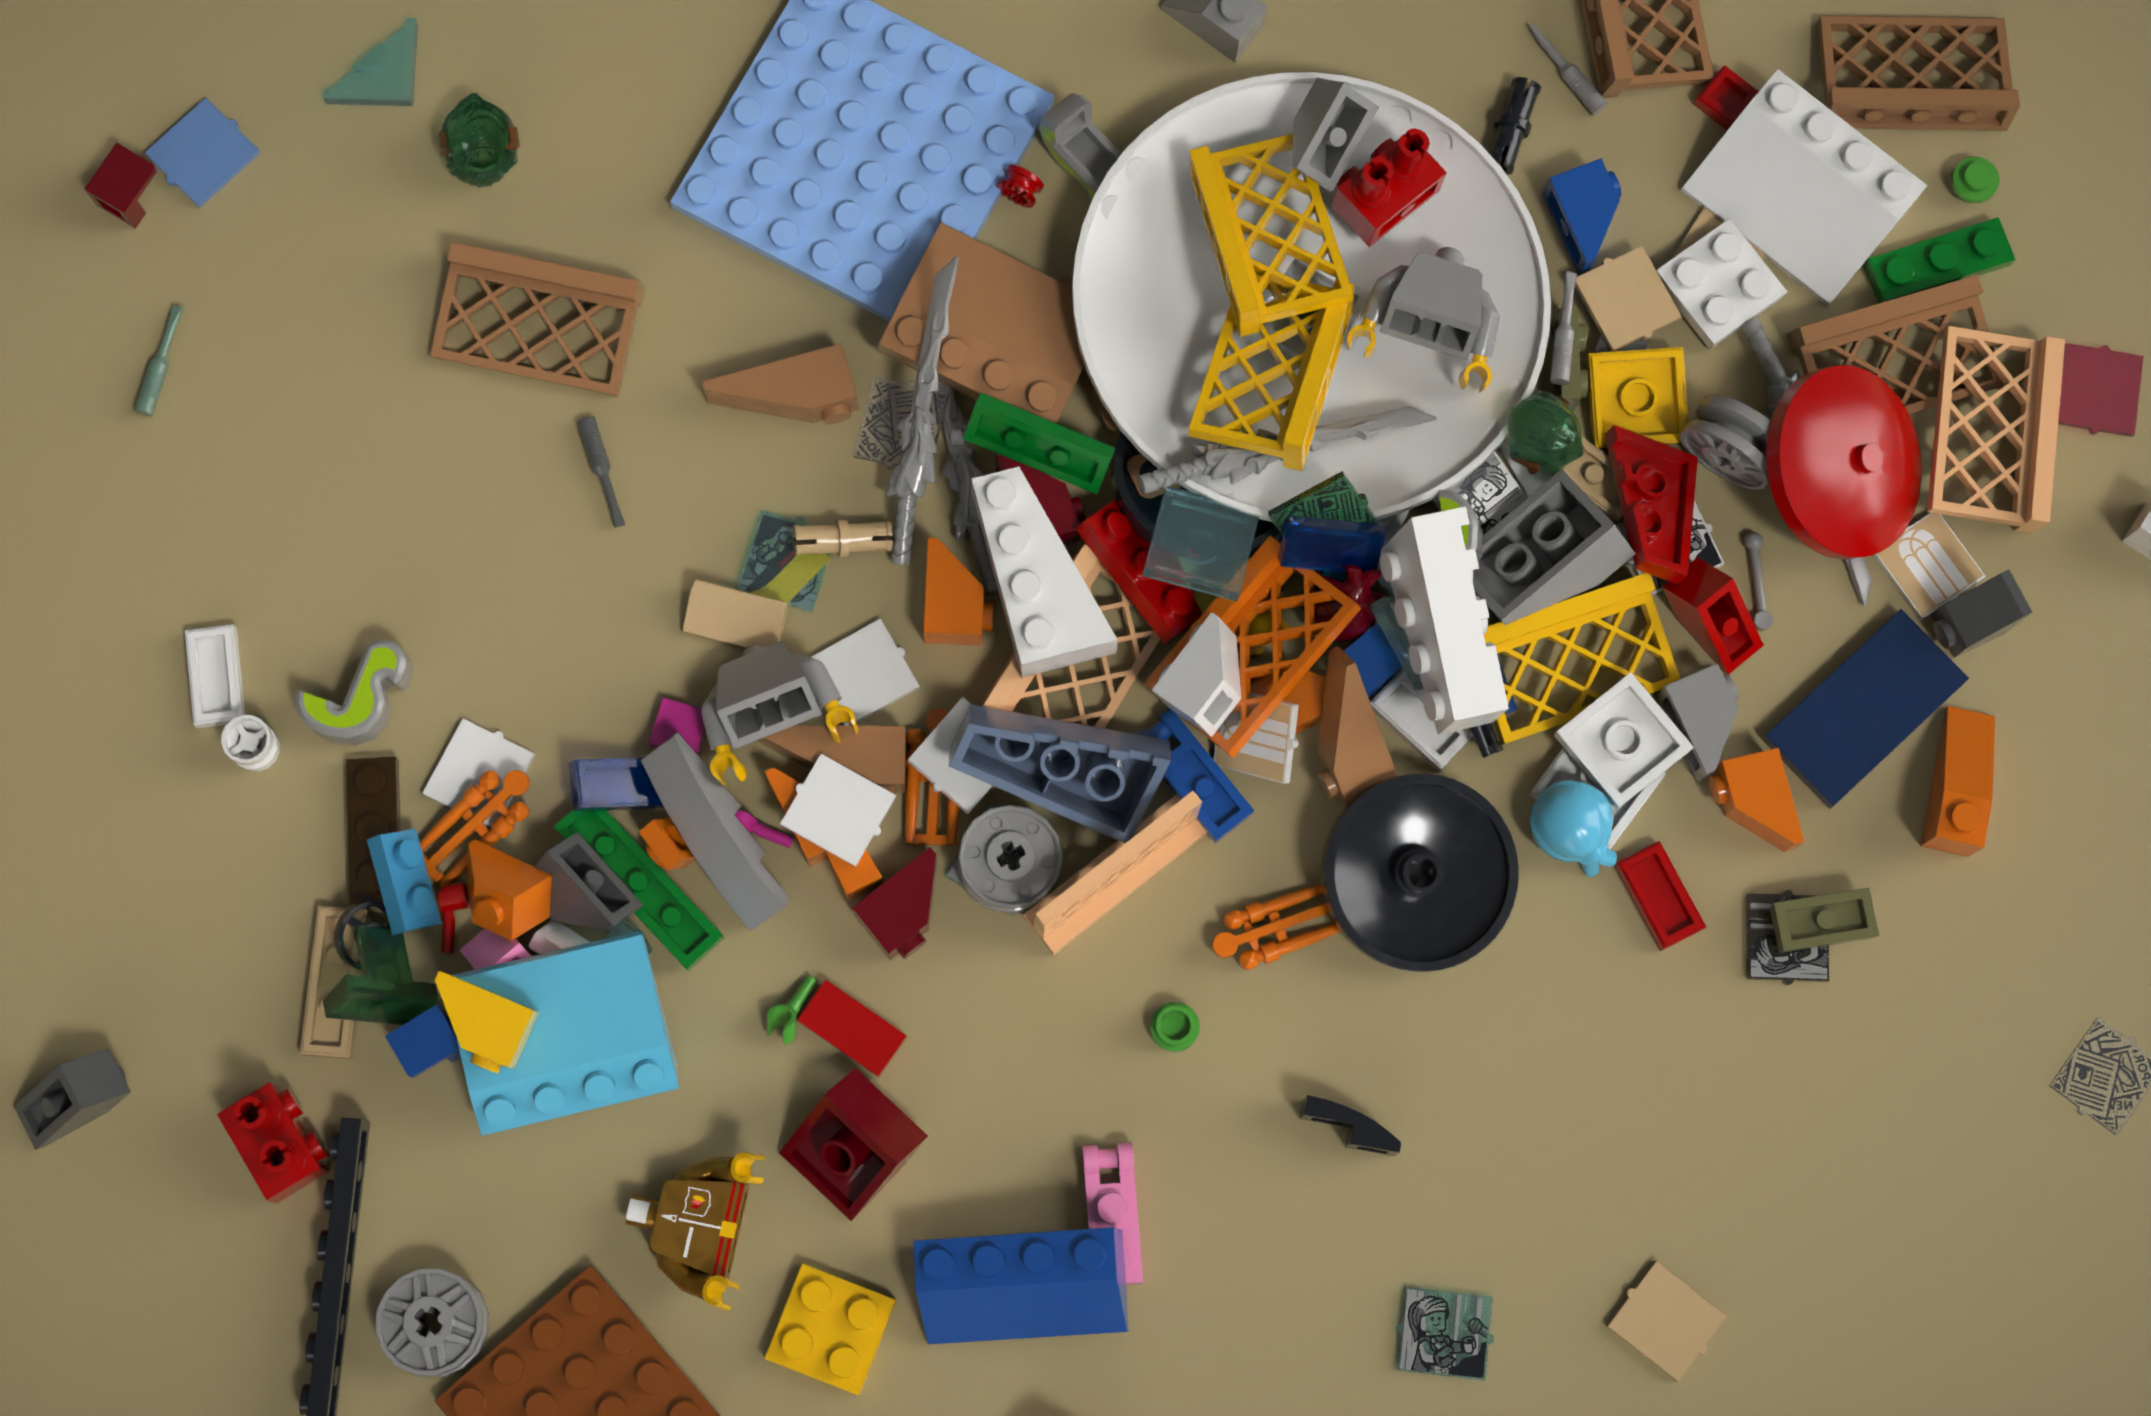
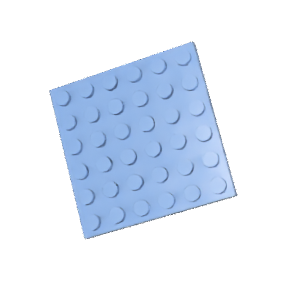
(858, 147)

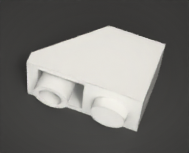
(1204, 677)

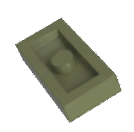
(1578, 381)
(1824, 920)

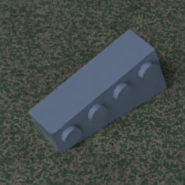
(1064, 766)

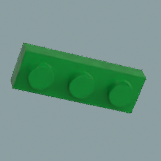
(1939, 260)
(1039, 443)

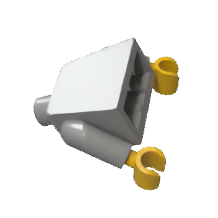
(1434, 306)
(765, 695)

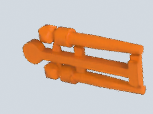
(915, 738)
(514, 783)
(1226, 944)

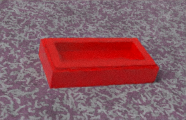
(1660, 895)
(852, 1028)

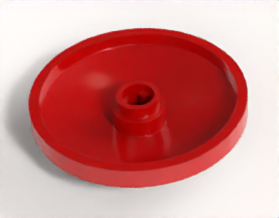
(1843, 462)

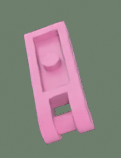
(1114, 1202)

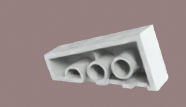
(1040, 588)

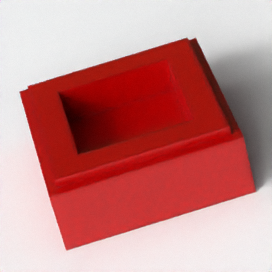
(1725, 97)

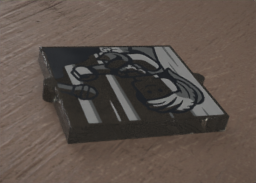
(1762, 952)

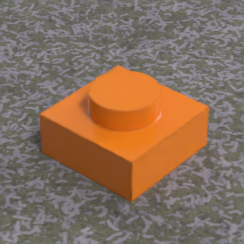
(666, 844)

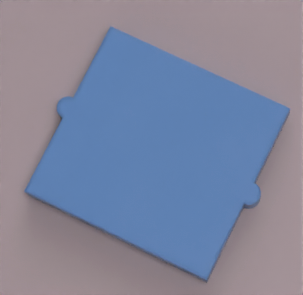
(202, 152)

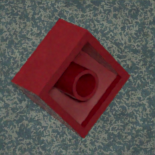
(852, 1143)

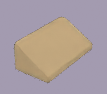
(734, 616)

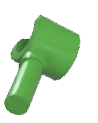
(786, 1014)

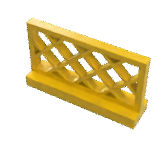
(1232, 250)
(1309, 386)
(1572, 615)

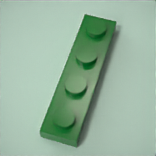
(665, 907)

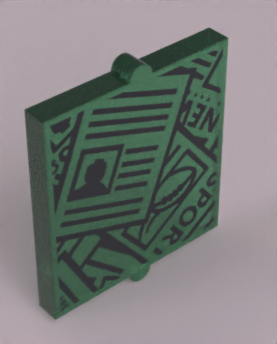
(1328, 500)

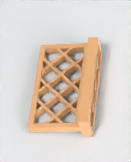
(2036, 436)
(1011, 687)
(1117, 873)

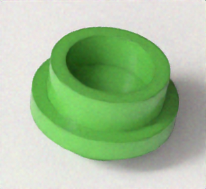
(1975, 180)
(1174, 1026)

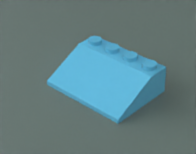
(594, 1038)

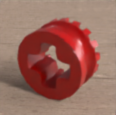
(1020, 185)

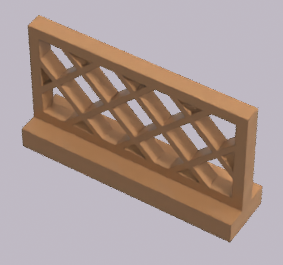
(1612, 57)
(1924, 105)
(544, 278)
(1894, 315)

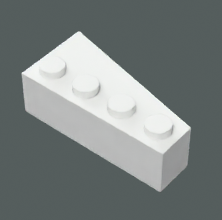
(1444, 620)

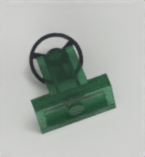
(387, 986)

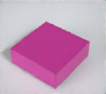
(679, 718)

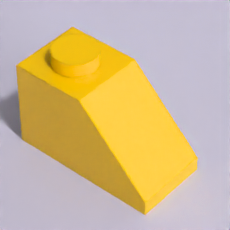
(486, 1022)

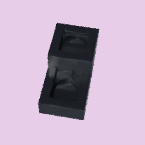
(1362, 1131)

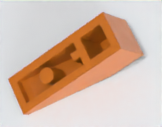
(1961, 784)

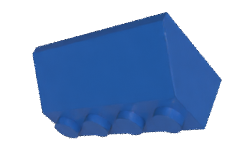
(1021, 1285)

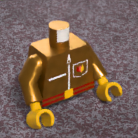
(698, 1223)

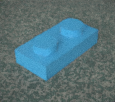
(404, 881)

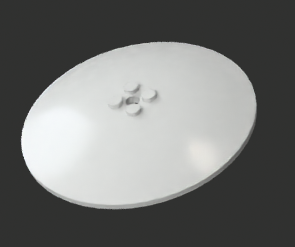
(1156, 300)

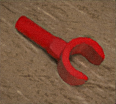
(451, 899)

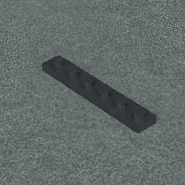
(337, 1251)

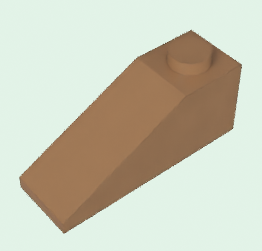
(798, 387)
(1349, 734)
(873, 753)

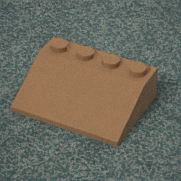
(1006, 327)

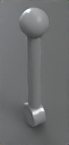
(1763, 619)

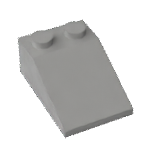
(1547, 551)

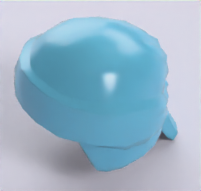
(1574, 825)

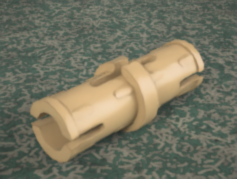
(842, 538)

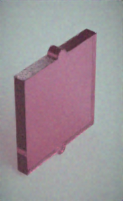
(2100, 389)

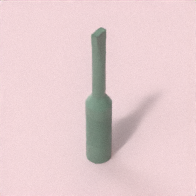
(157, 368)

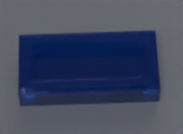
(1330, 544)
(611, 785)

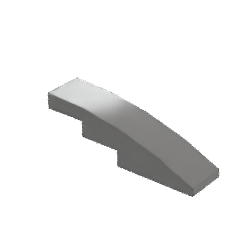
(716, 838)

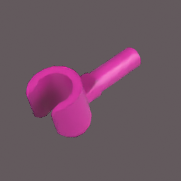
(762, 831)

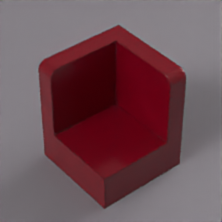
(120, 184)

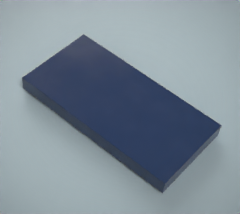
(1865, 708)

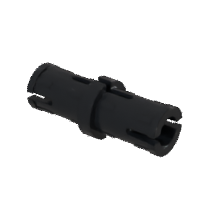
(1514, 123)

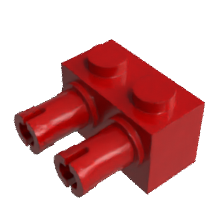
(1389, 186)
(274, 1141)

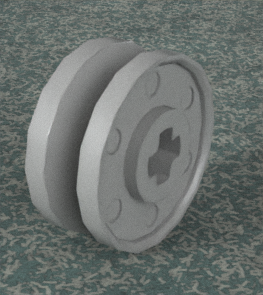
(1729, 441)
(1035, 871)
(402, 1327)

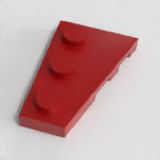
(1655, 500)
(1123, 554)

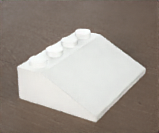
(1804, 187)

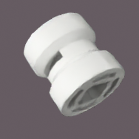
(245, 735)

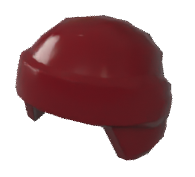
(1358, 588)

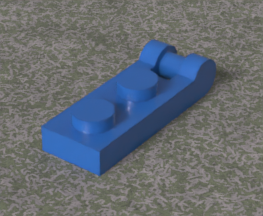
(1196, 771)

